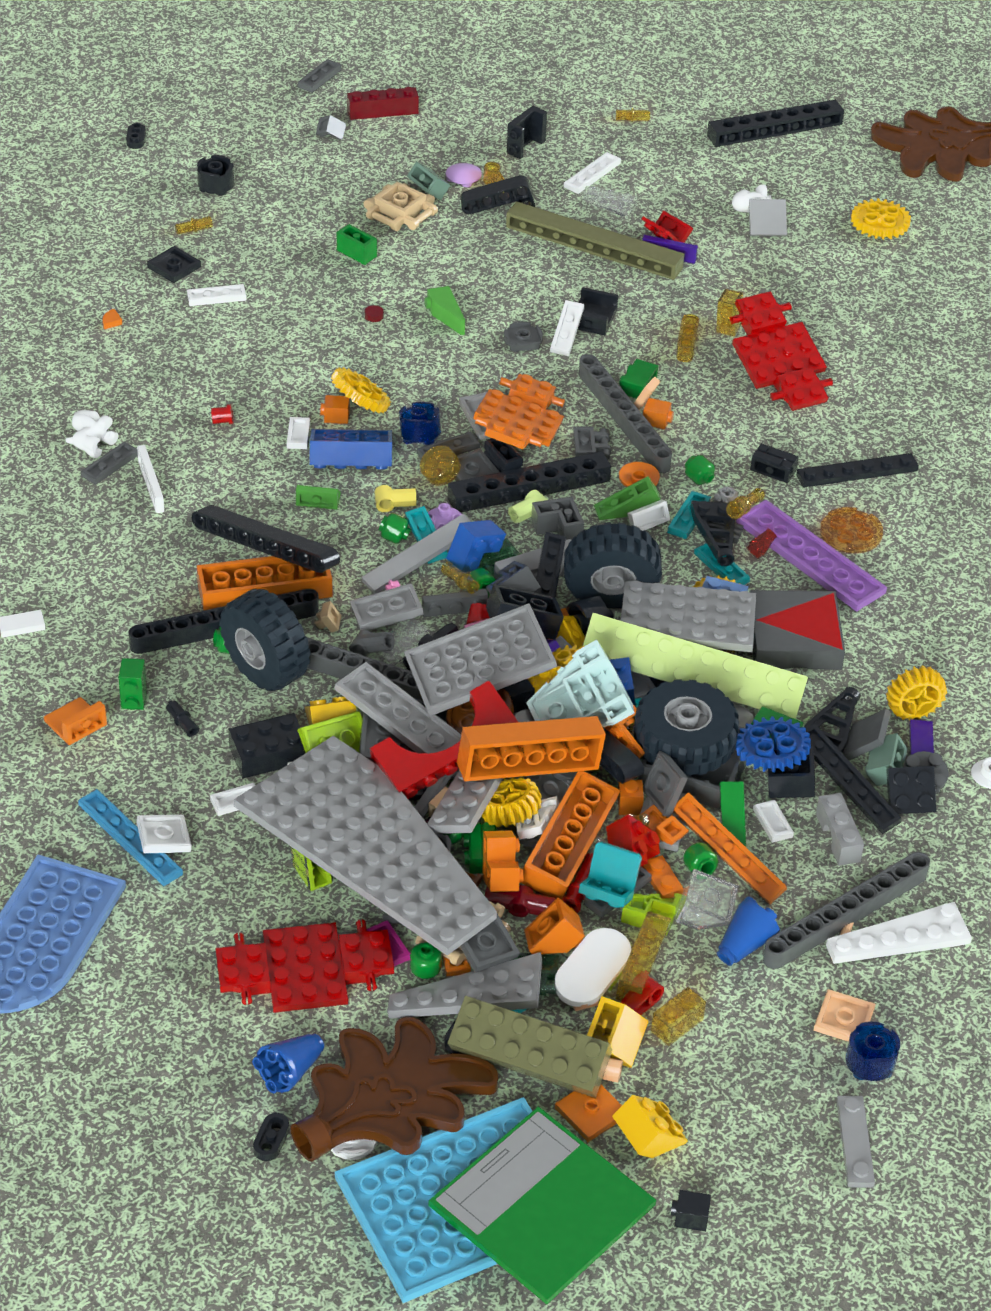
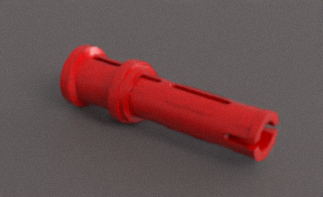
(573, 898)

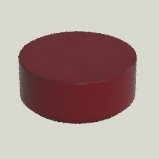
(374, 313)

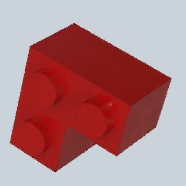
(634, 836)

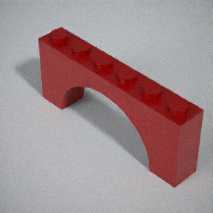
(414, 770)

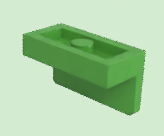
(317, 497)

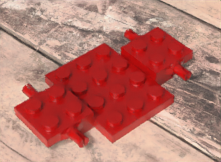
(779, 352)
(304, 965)

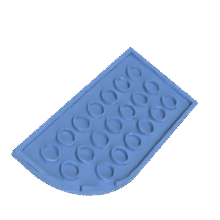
(50, 929)

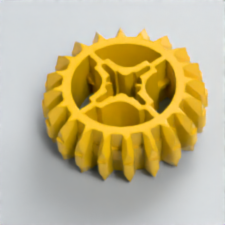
(916, 693)
(513, 802)

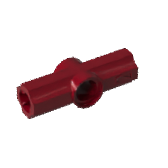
(520, 902)

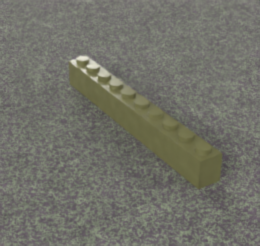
(595, 240)

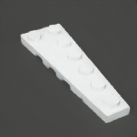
(911, 933)

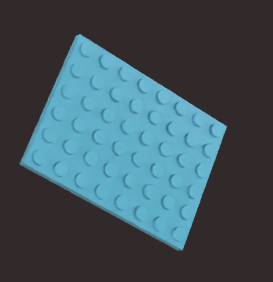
(393, 1196)

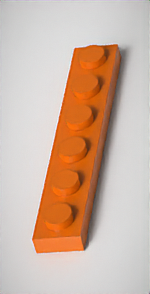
(729, 848)

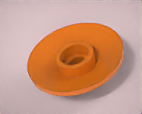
(637, 471)

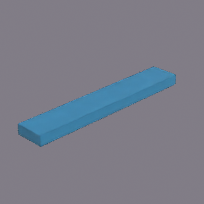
(127, 835)

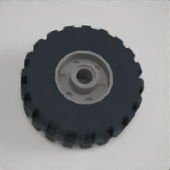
(607, 557)
(265, 639)
(688, 724)

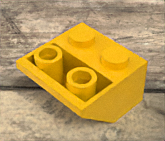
(321, 711)
(619, 1027)
(649, 1126)

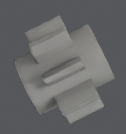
(725, 495)

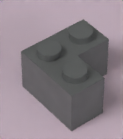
(557, 516)
(516, 576)

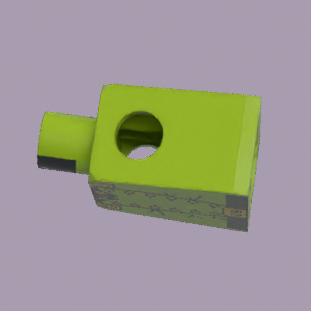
(313, 878)

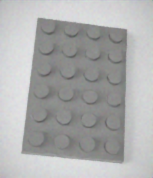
(693, 614)
(493, 650)

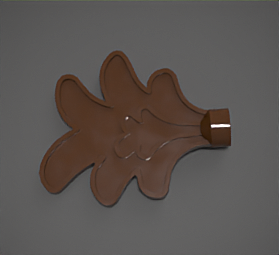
(945, 139)
(389, 1094)

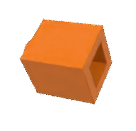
(335, 409)
(658, 413)
(630, 798)

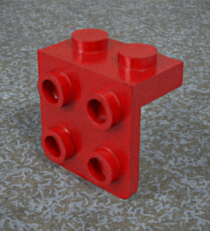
(668, 227)

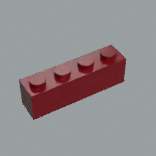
(382, 103)

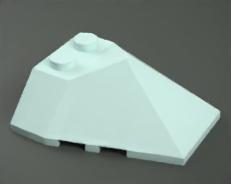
(583, 689)

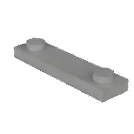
(855, 1142)

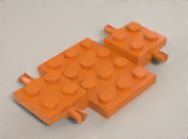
(522, 413)

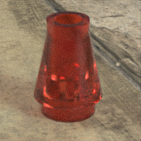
(761, 544)

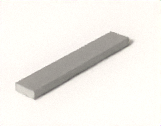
(413, 556)

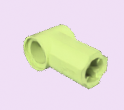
(523, 509)

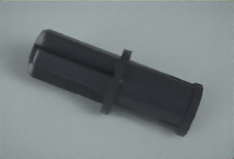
(182, 718)

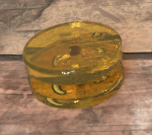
(440, 465)

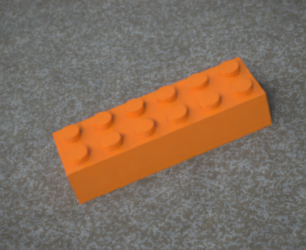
(227, 580)
(530, 748)
(569, 835)

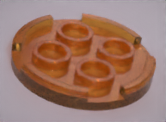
(851, 530)

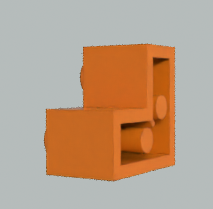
(499, 863)

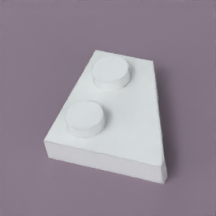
(538, 822)

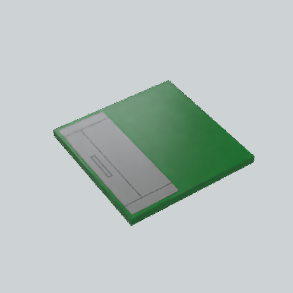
(542, 1204)

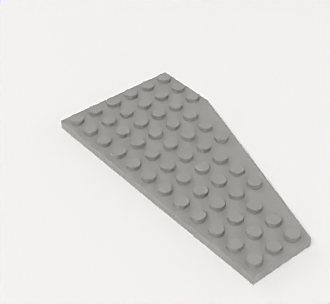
(372, 839)

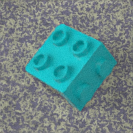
(612, 875)

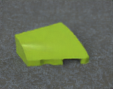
(637, 908)

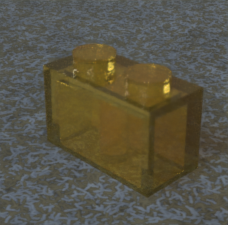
(725, 309)
(678, 1016)

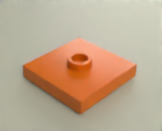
(589, 1114)

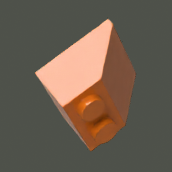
(555, 930)

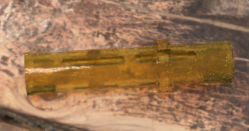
(462, 579)

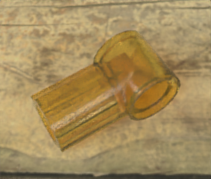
(492, 173)

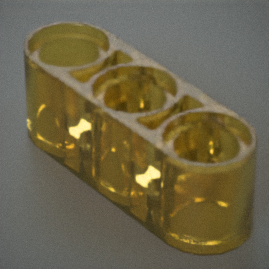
(687, 338)

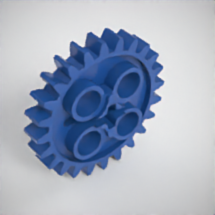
(787, 738)

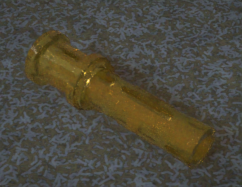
(743, 504)

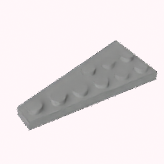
(506, 985)

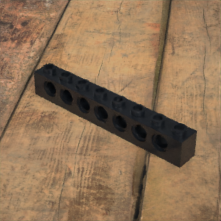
(775, 123)
(517, 483)

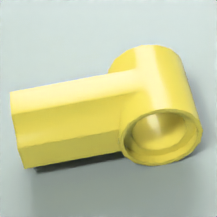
(388, 498)

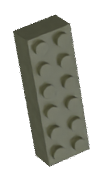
(530, 1046)

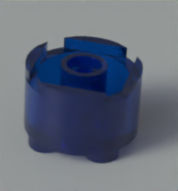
(420, 423)
(872, 1051)

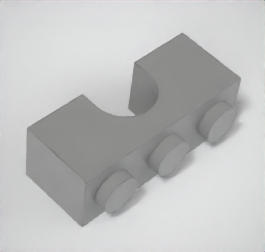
(846, 840)

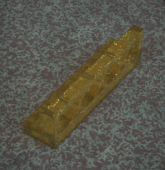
(643, 954)

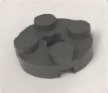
(523, 336)
(930, 759)

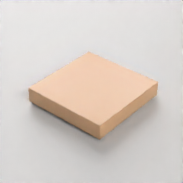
(842, 1014)

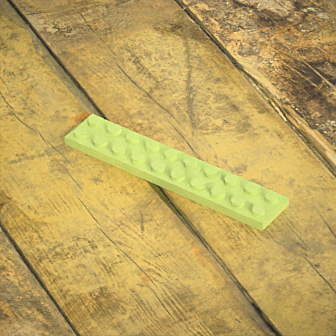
(676, 659)

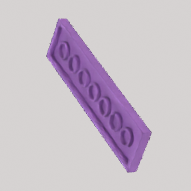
(813, 556)

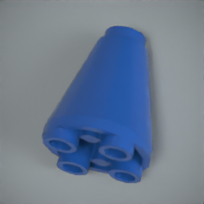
(747, 931)
(287, 1060)

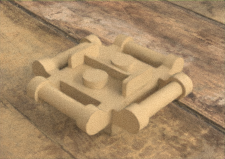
(400, 204)

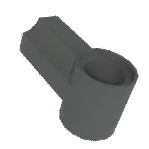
(370, 642)

